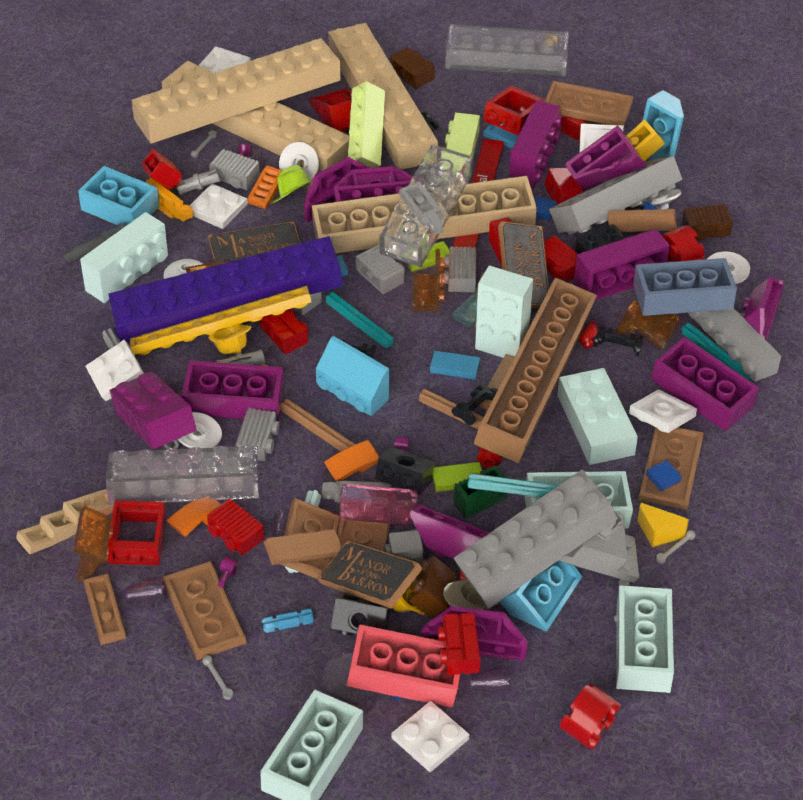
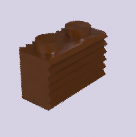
(412, 67)
(708, 221)
(430, 585)

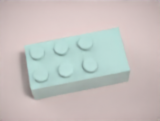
(124, 257)
(502, 311)
(597, 416)
(611, 484)
(644, 639)
(312, 749)

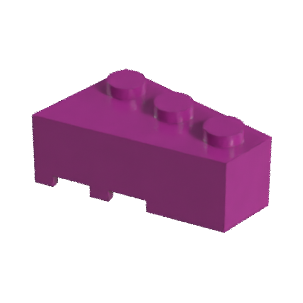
(605, 159)

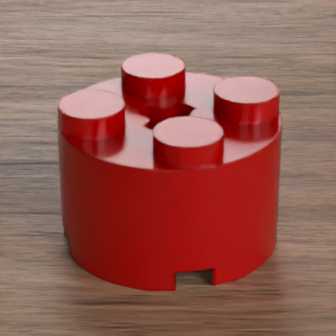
(683, 245)
(590, 715)

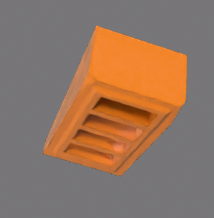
(266, 178)

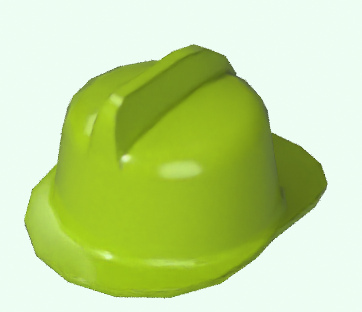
(290, 180)

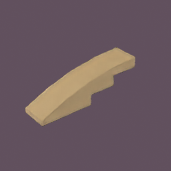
(63, 523)

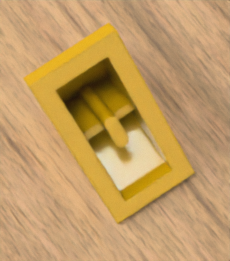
(661, 525)

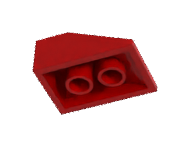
(334, 108)

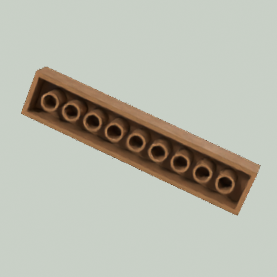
(535, 371)

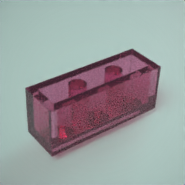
(377, 504)

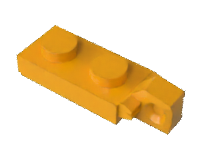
(170, 203)

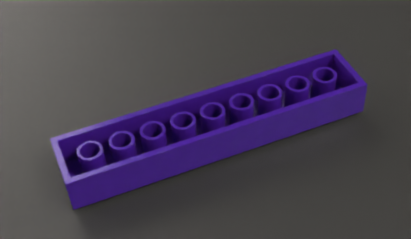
(225, 286)

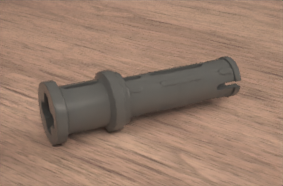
(79, 251)

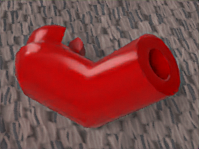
(589, 333)

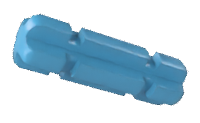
(287, 620)

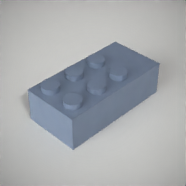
(684, 286)

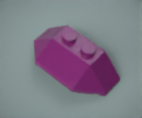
(371, 183)
(321, 186)
(763, 305)
(444, 533)
(495, 633)

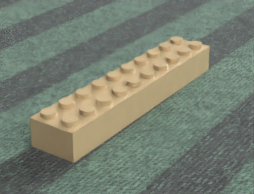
(235, 90)
(275, 125)
(404, 128)
(359, 222)

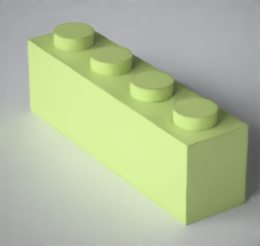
(366, 124)
(463, 133)

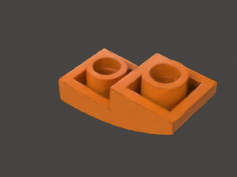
(353, 459)
(191, 515)

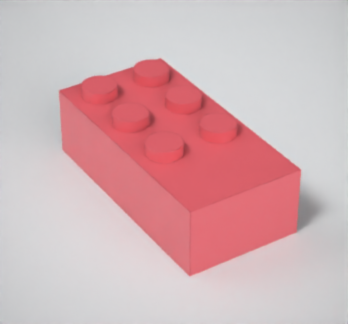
(401, 666)

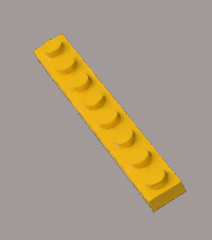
(214, 322)

